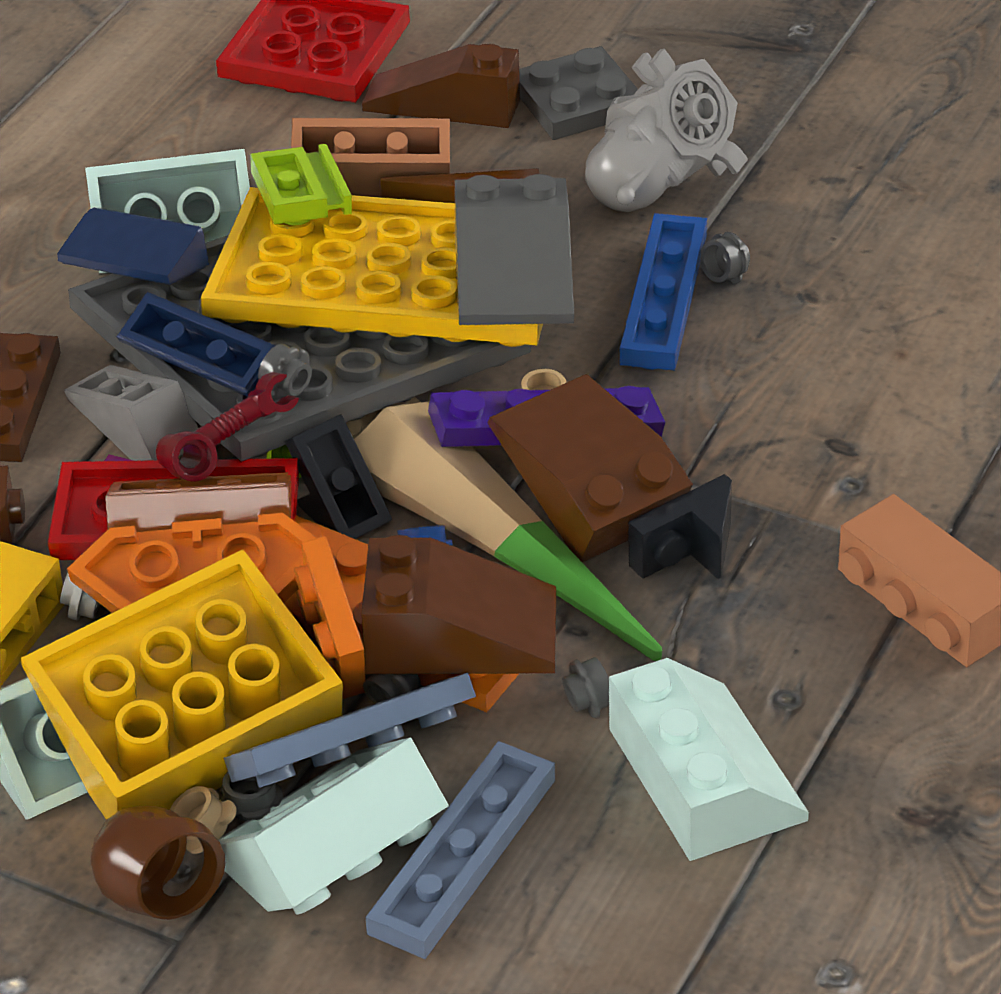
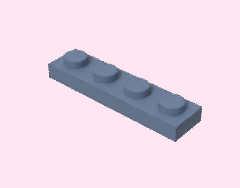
(329, 739)
(460, 850)

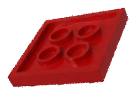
(314, 45)

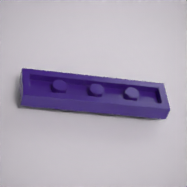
(463, 415)

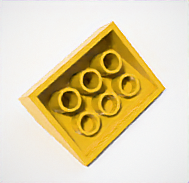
(181, 683)

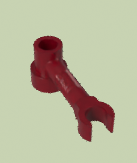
(199, 446)

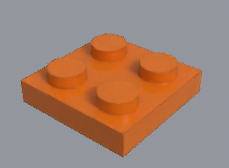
(328, 610)

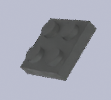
(573, 91)

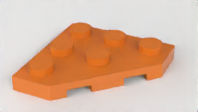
(135, 564)

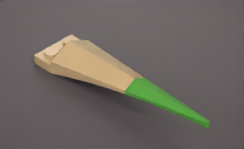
(476, 504)

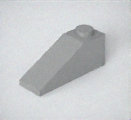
(132, 409)

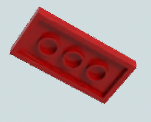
(80, 500)

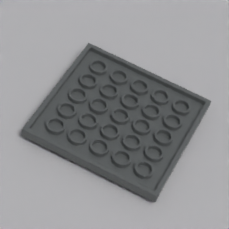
(349, 370)

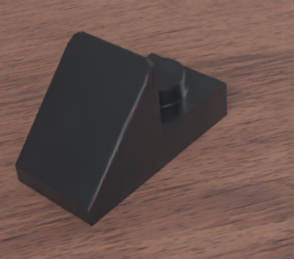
(337, 480)
(685, 526)

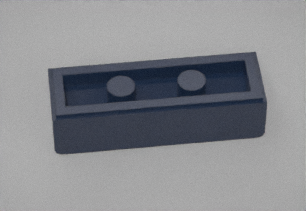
(135, 246)
(195, 343)

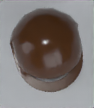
(150, 846)

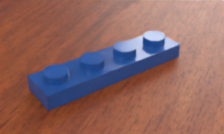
(663, 292)

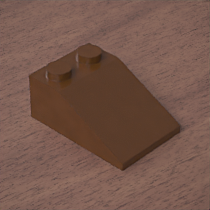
(589, 463)
(452, 612)

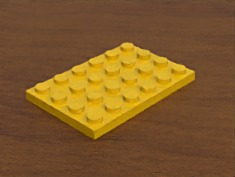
(362, 271)

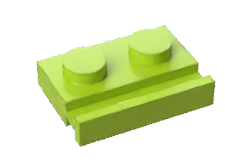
(300, 184)

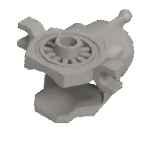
(663, 133)

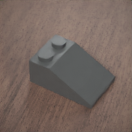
(513, 251)

